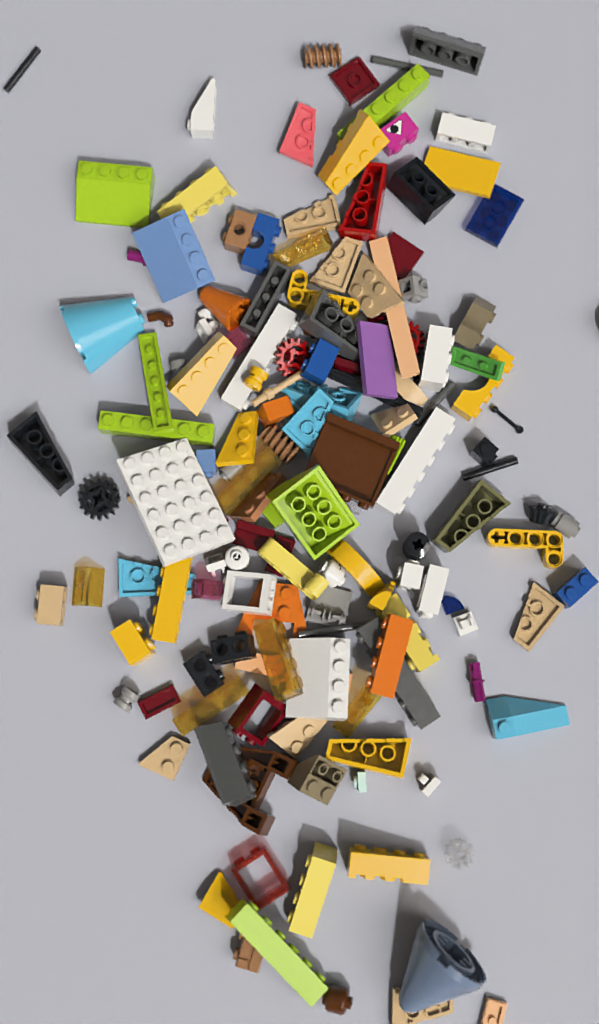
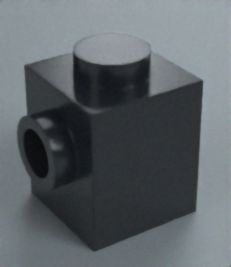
(484, 452)

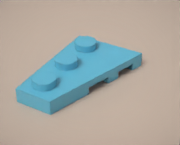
(309, 420)

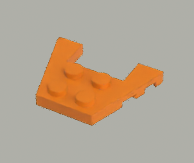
(286, 608)

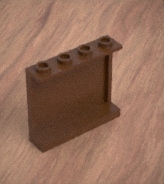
(353, 459)

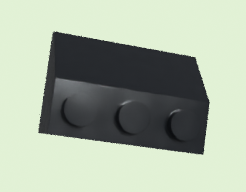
(420, 190)

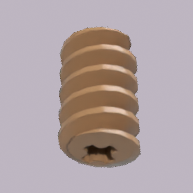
(323, 55)
(279, 443)

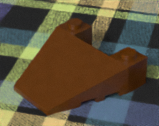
(262, 769)

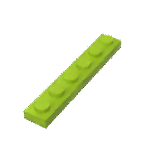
(155, 383)

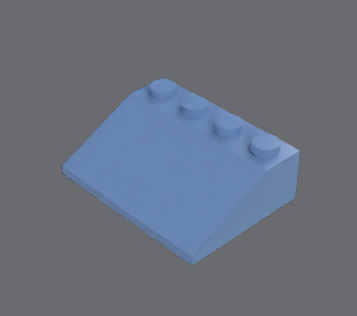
(173, 256)

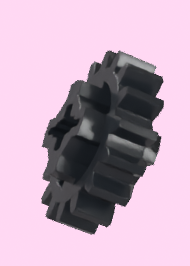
(102, 492)

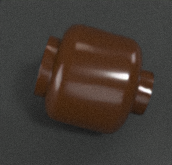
(337, 999)

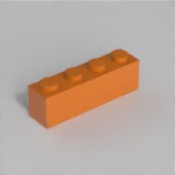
(389, 656)

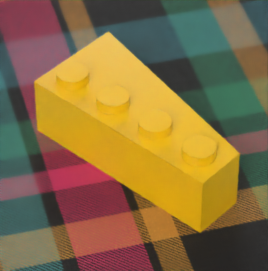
(373, 755)

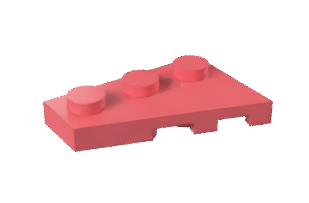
(300, 136)

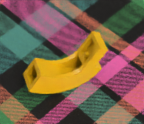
(356, 567)

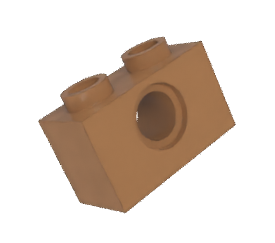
(239, 221)

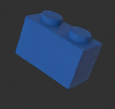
(319, 361)
(575, 587)

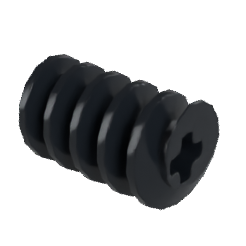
(423, 546)

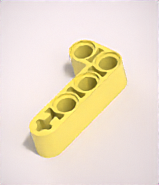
(292, 569)

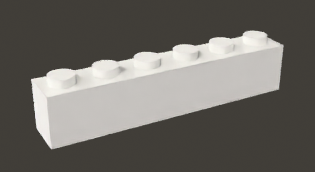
(261, 355)
(415, 461)

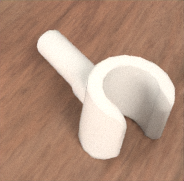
(204, 313)

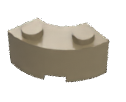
(474, 322)

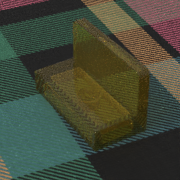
(88, 586)

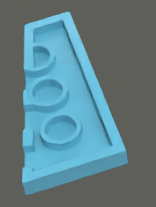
(142, 579)

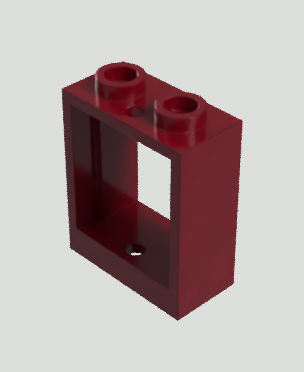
(247, 708)

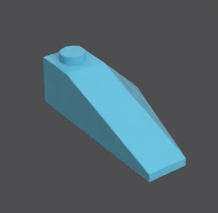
(345, 399)
(519, 716)

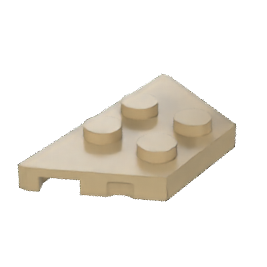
(373, 289)

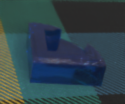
(451, 604)

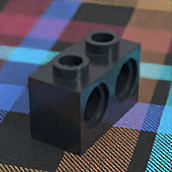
(233, 651)
(199, 677)

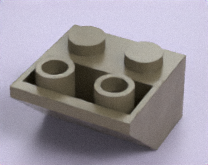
(317, 778)

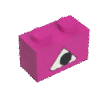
(399, 132)

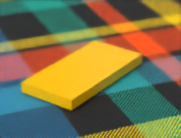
(463, 171)

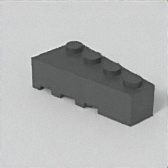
(328, 322)

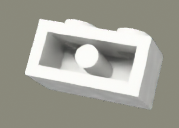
(409, 576)

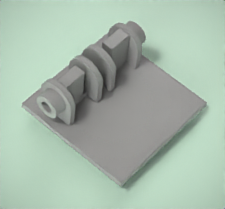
(330, 607)

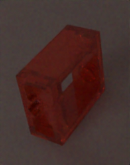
(271, 895)

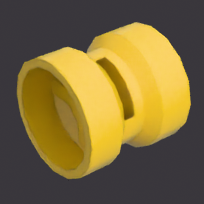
(255, 379)

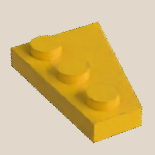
(241, 441)

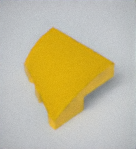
(381, 598)
(219, 899)

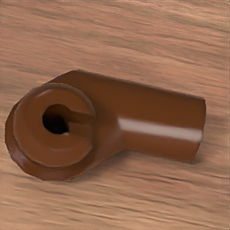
(162, 316)

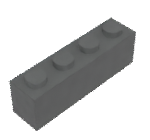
(266, 299)

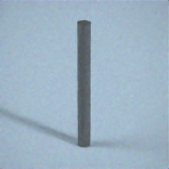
(405, 66)
(329, 630)

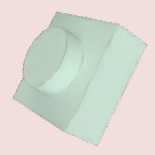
(360, 781)

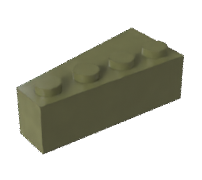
(470, 514)

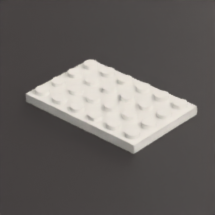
(174, 501)

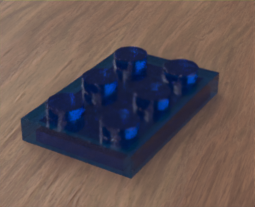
(494, 216)

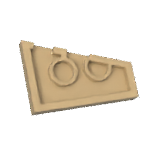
(339, 267)

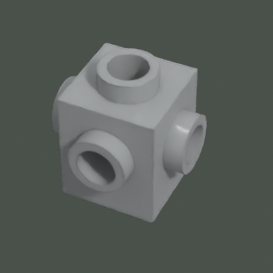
(413, 288)

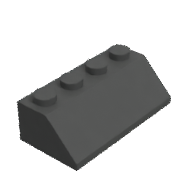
(446, 50)
(226, 763)

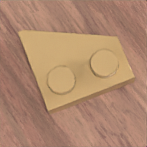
(394, 419)
(167, 757)

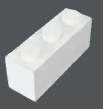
(465, 132)

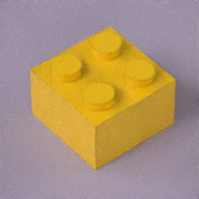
(132, 642)

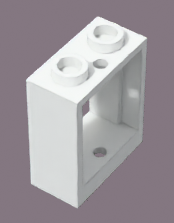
(431, 591)
(267, 593)

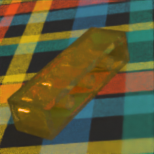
(248, 481)
(278, 659)
(210, 706)

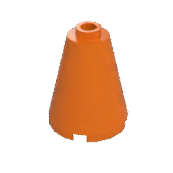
(225, 306)

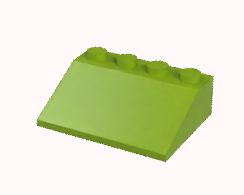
(114, 194)
(313, 511)

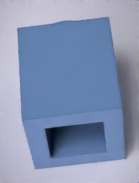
(206, 460)

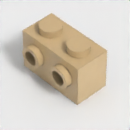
(51, 605)

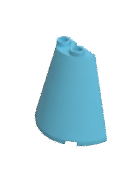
(102, 328)

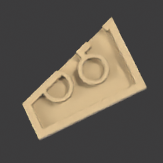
(313, 218)
(536, 617)
(296, 735)
(401, 1017)

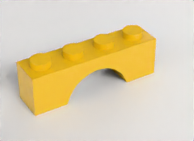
(468, 402)

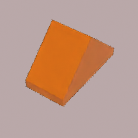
(275, 411)

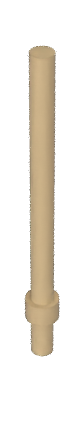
(269, 393)

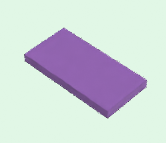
(376, 360)

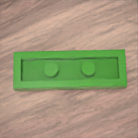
(477, 363)

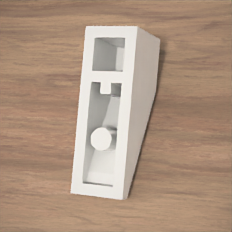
(203, 114)

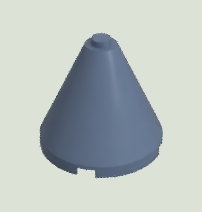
(438, 969)

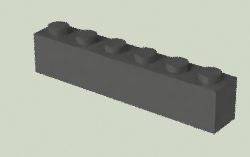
(408, 688)

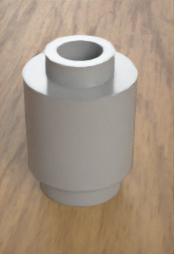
(230, 472)
(565, 525)

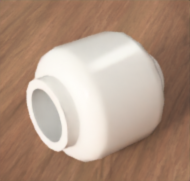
(242, 562)
(332, 572)

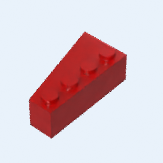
(365, 211)

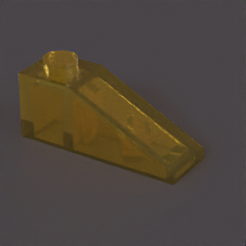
(304, 248)
(357, 711)

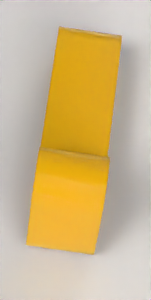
(305, 294)
(524, 543)

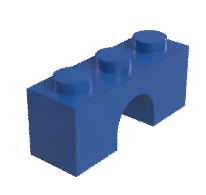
(256, 260)

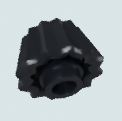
(540, 514)

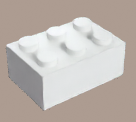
(436, 358)

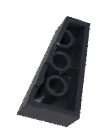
(39, 450)

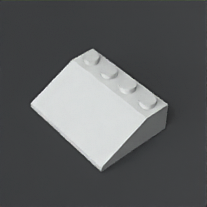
(325, 678)

